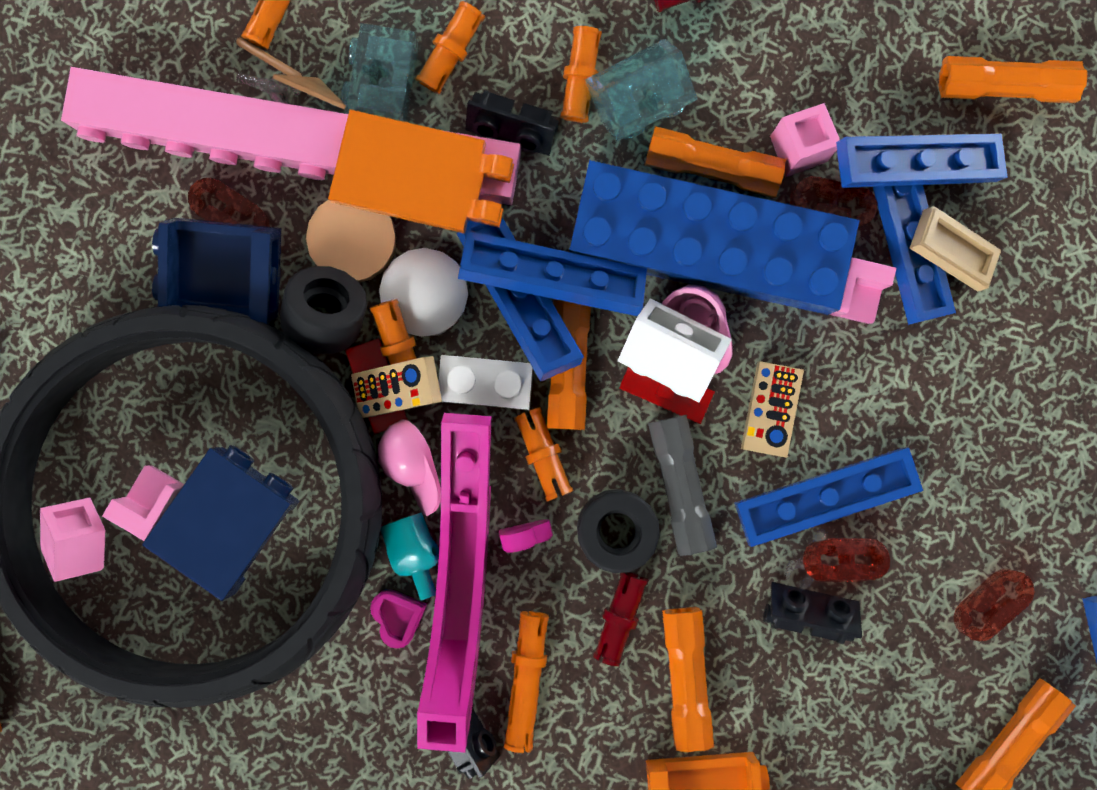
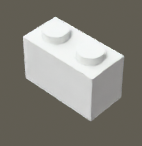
(674, 350)
(485, 382)

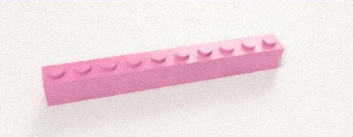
(225, 126)

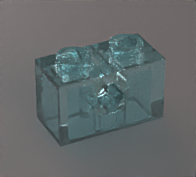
(386, 50)
(642, 90)

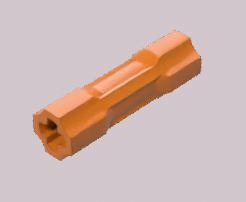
(1044, 81)
(746, 170)
(567, 389)
(688, 679)
(1036, 718)

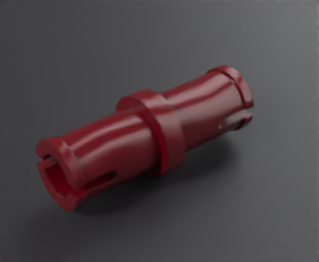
(620, 618)

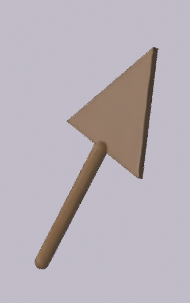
(310, 85)

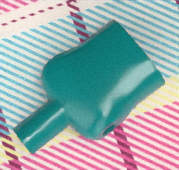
(412, 551)

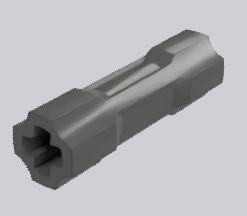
(682, 485)

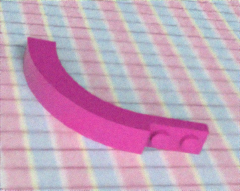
(460, 588)

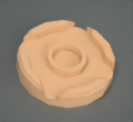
(351, 240)

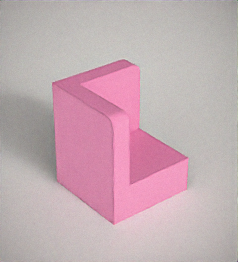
(805, 139)
(864, 290)
(144, 503)
(72, 539)

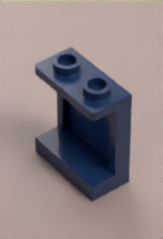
(218, 266)
(221, 520)

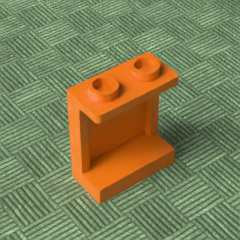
(708, 772)

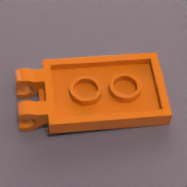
(416, 173)

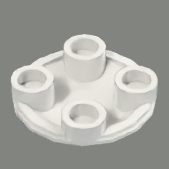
(426, 290)

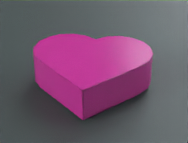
(525, 535)
(398, 617)

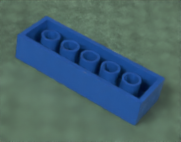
(715, 238)

